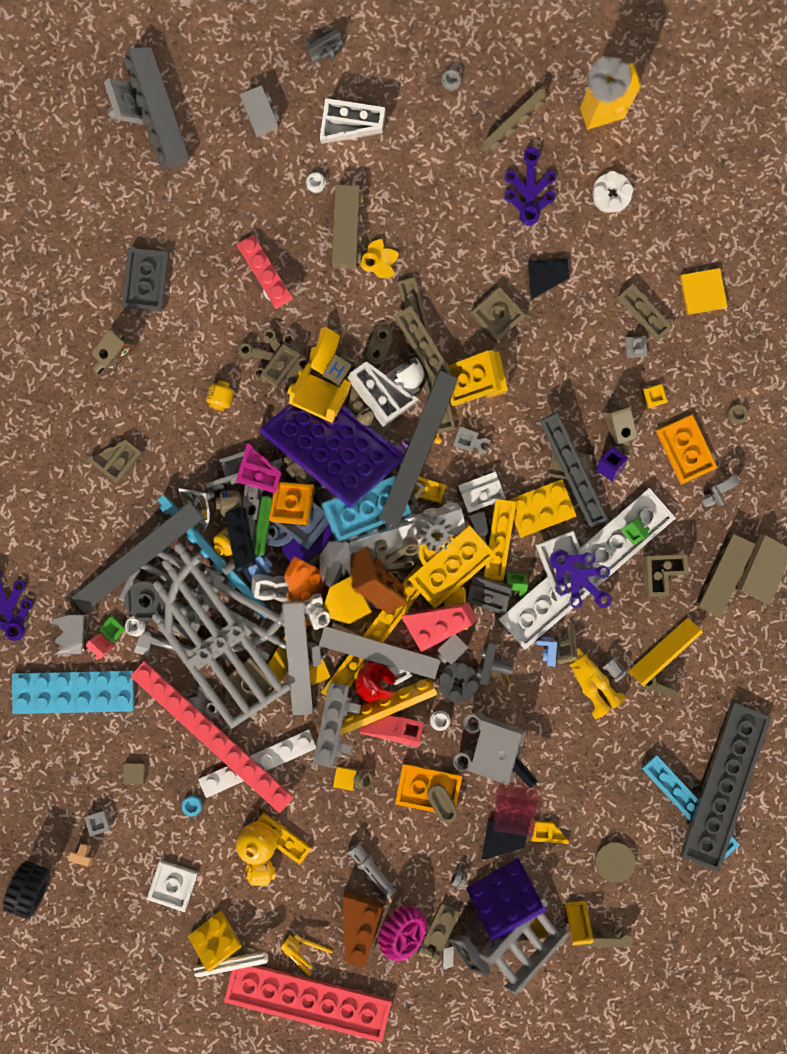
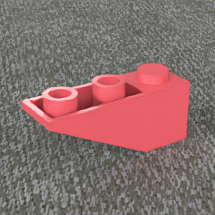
(396, 730)

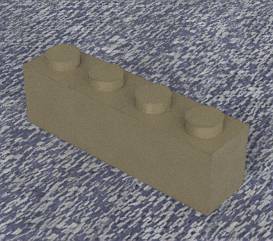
(346, 227)
(725, 575)

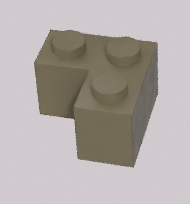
(656, 572)

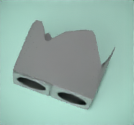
(334, 561)
(72, 633)

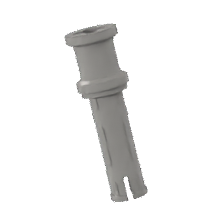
(365, 862)

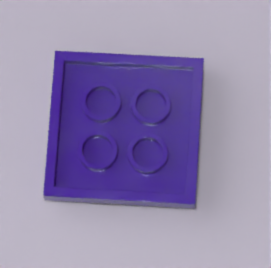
(505, 899)

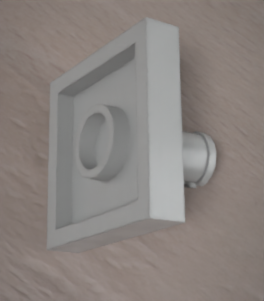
(122, 101)

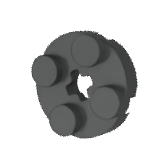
(137, 608)
(455, 693)

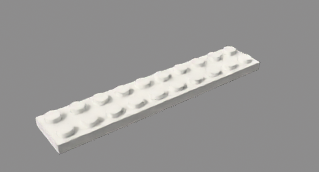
(539, 607)

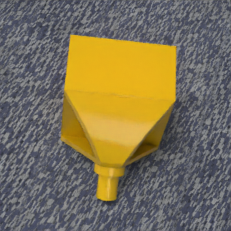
(344, 603)

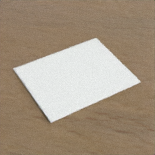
(448, 957)

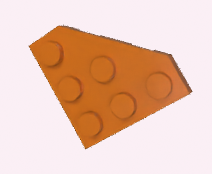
(304, 582)

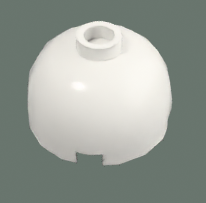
(408, 376)

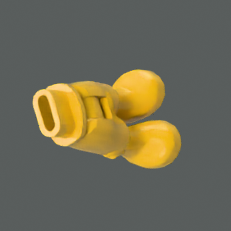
(590, 680)

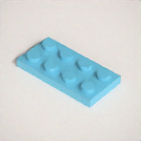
(363, 516)

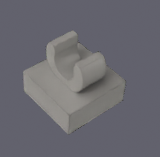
(635, 347)
(314, 653)

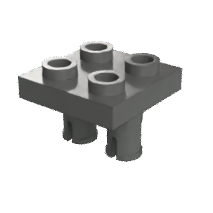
(492, 664)

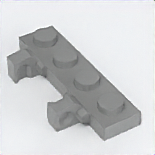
(329, 740)

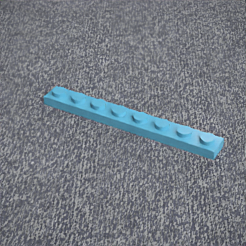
(208, 551)

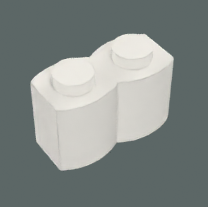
(268, 588)

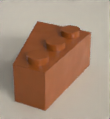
(374, 583)
(360, 924)

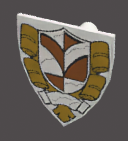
(201, 501)

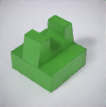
(635, 531)
(518, 581)

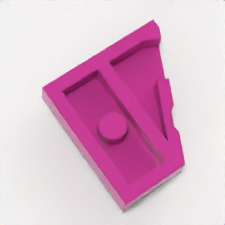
(257, 471)

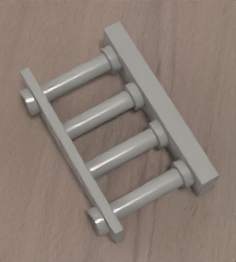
(494, 950)

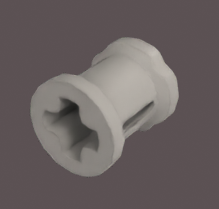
(615, 669)

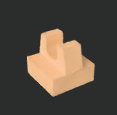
(81, 857)

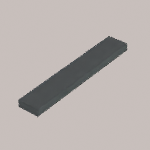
(573, 469)

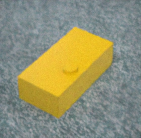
(599, 113)

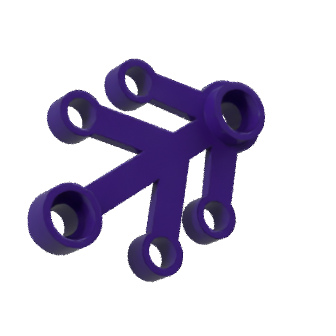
(529, 191)
(578, 576)
(7, 607)

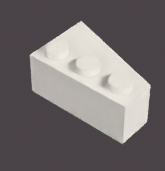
(350, 120)
(378, 394)

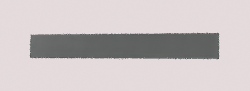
(417, 449)
(138, 557)

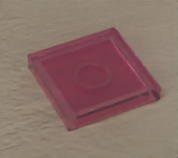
(515, 813)

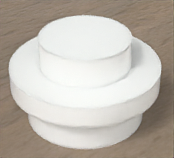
(316, 182)
(440, 720)

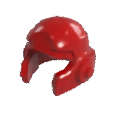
(368, 682)

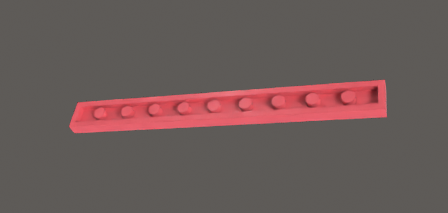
(212, 736)

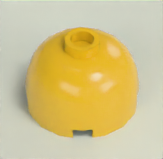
(256, 843)

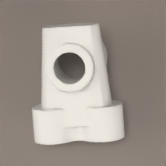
(315, 613)

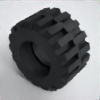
(26, 889)

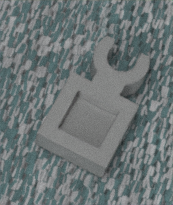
(467, 439)

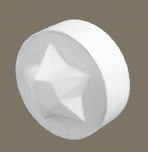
(134, 627)

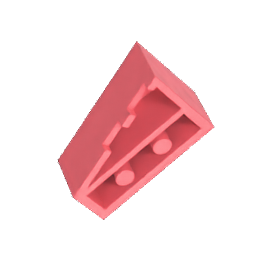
(439, 623)

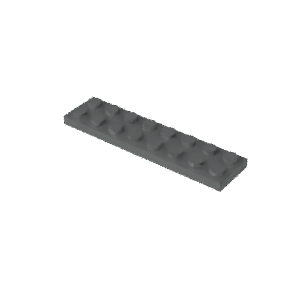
(725, 787)

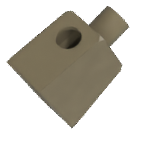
(619, 419)

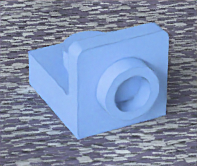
(262, 567)
(548, 654)

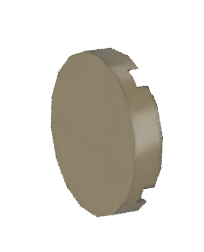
(615, 862)

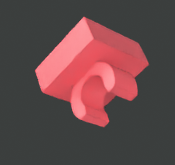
(99, 646)

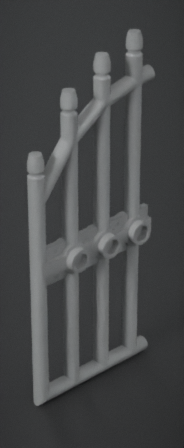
(215, 580)
(217, 644)

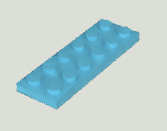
(72, 692)

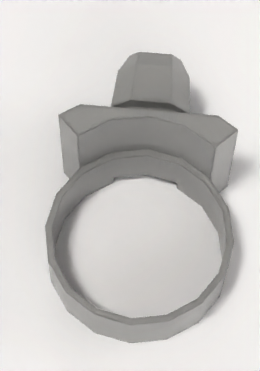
(716, 490)

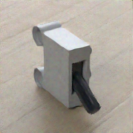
(496, 751)

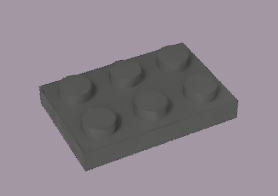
(145, 279)

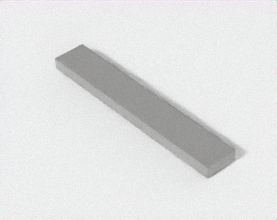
(379, 652)
(297, 657)

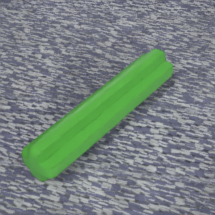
(262, 526)

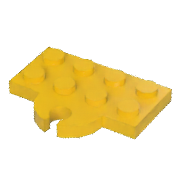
(450, 568)

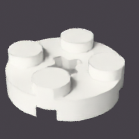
(613, 181)

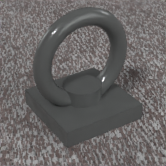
(469, 949)

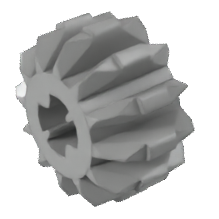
(431, 539)

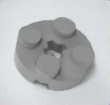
(609, 67)

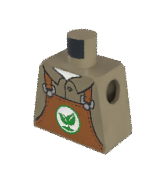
(111, 351)

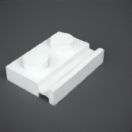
(481, 492)

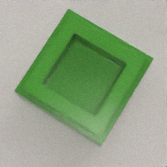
(112, 629)

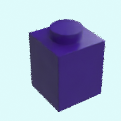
(612, 464)

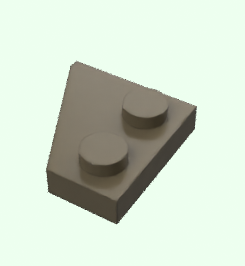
(116, 460)

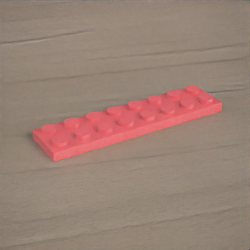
(309, 1001)

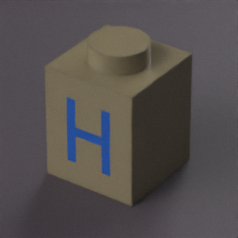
(337, 370)

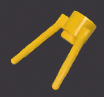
(292, 946)

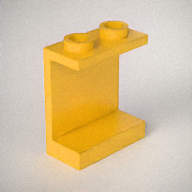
(317, 395)

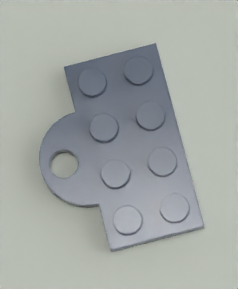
(302, 534)

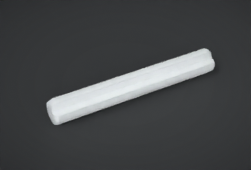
(233, 964)

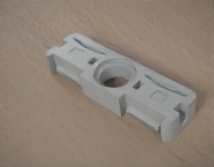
(252, 497)

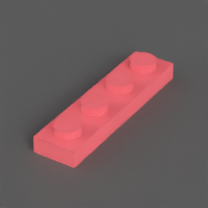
(264, 271)

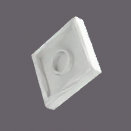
(172, 885)

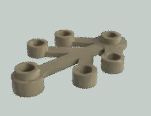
(268, 355)
(409, 547)

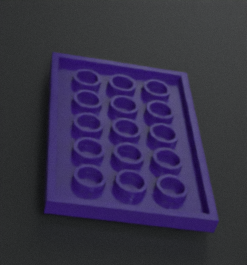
(339, 454)

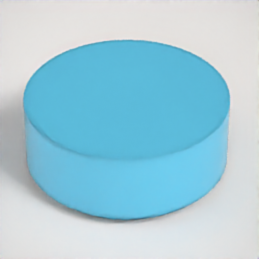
(191, 805)

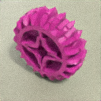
(402, 933)

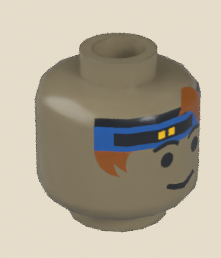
(228, 501)

